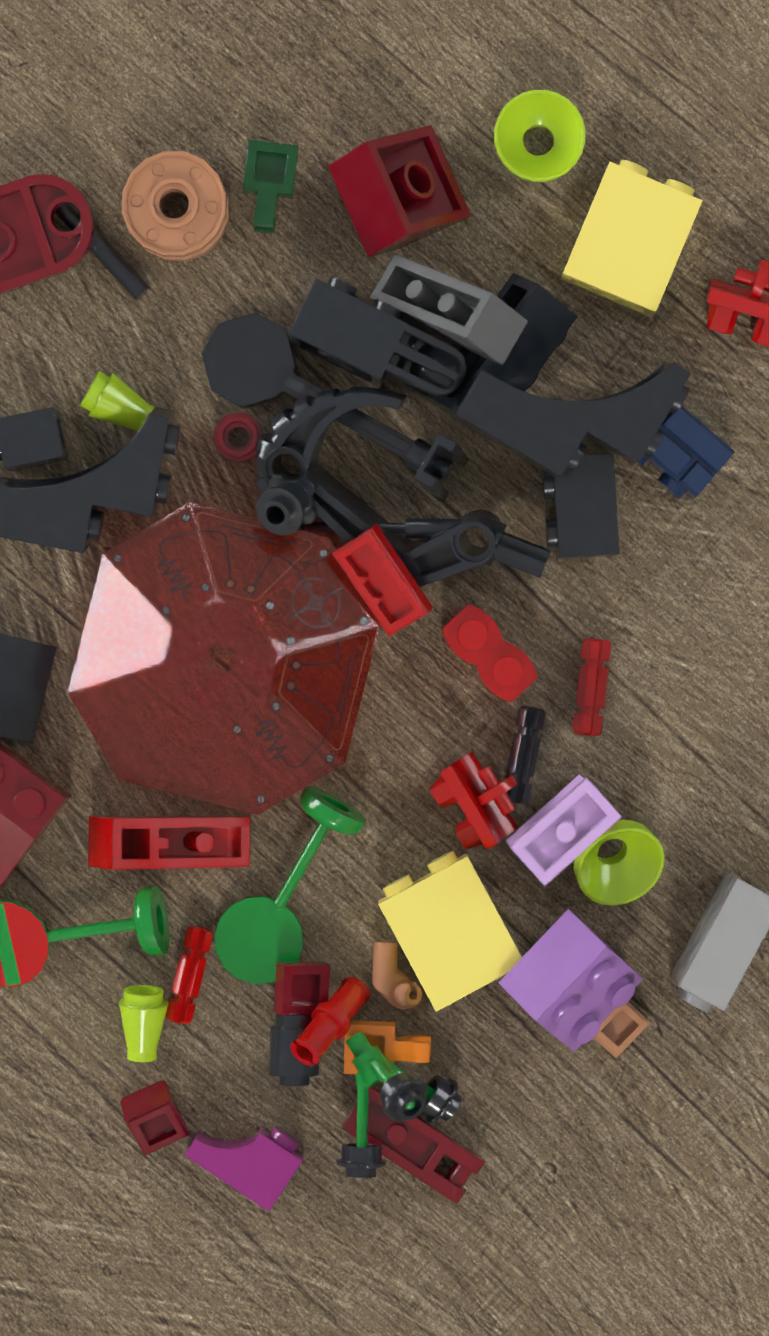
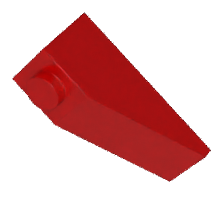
(168, 842)

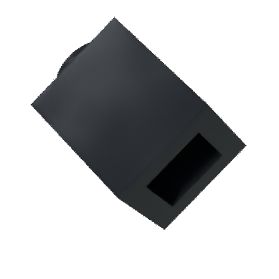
(32, 439)

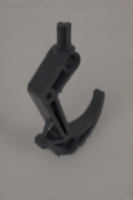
(443, 542)

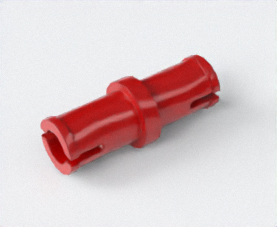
(330, 1021)

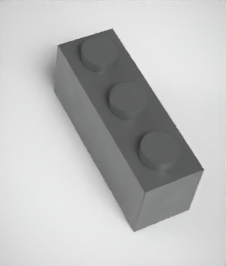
(450, 309)

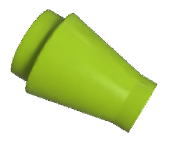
(115, 402)
(142, 1020)

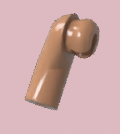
(390, 980)

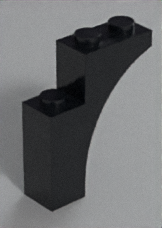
(552, 430)
(64, 508)

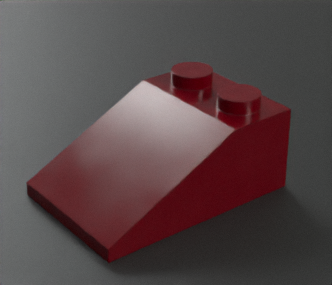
(26, 809)

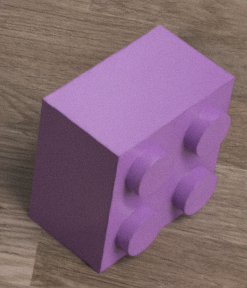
(571, 981)

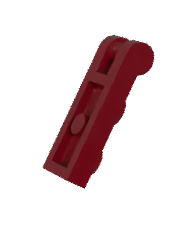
(418, 1148)

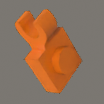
(407, 1048)

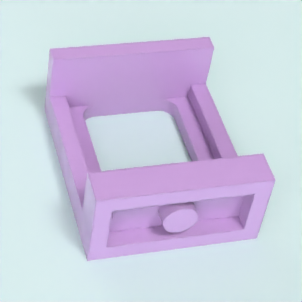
(563, 829)

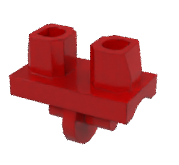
(729, 299)
(481, 799)

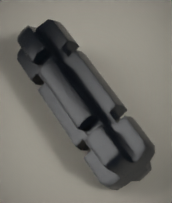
(525, 752)

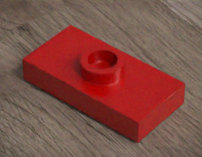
(382, 580)

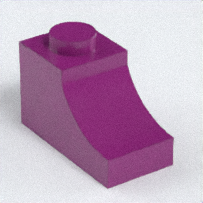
(252, 1166)

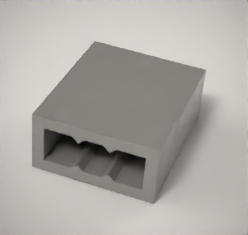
(722, 944)

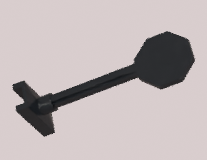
(254, 363)

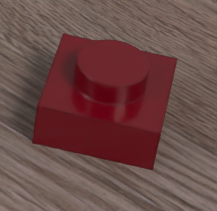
(300, 987)

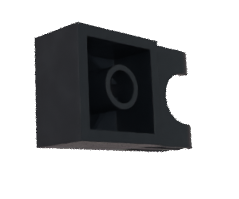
(374, 341)

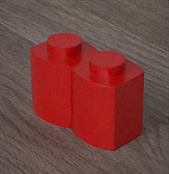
(479, 642)

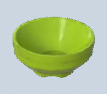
(542, 110)
(627, 873)

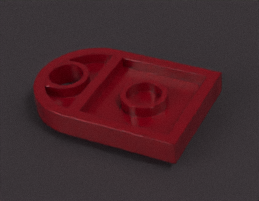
(29, 239)

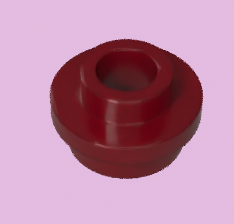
(226, 426)

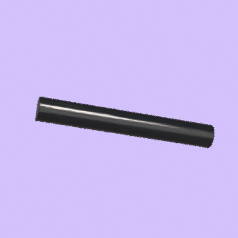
(107, 254)

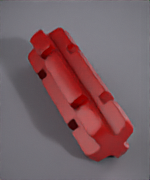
(592, 687)
(189, 974)

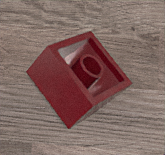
(398, 190)

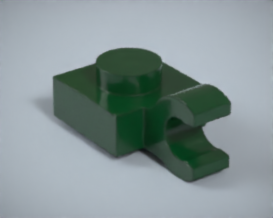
(269, 175)

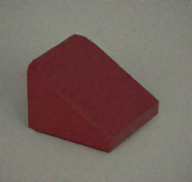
(153, 1117)

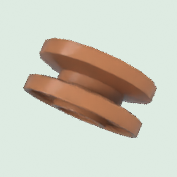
(157, 181)

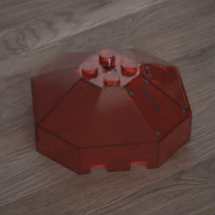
(295, 672)

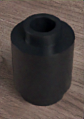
(282, 1061)

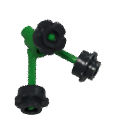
(401, 1098)

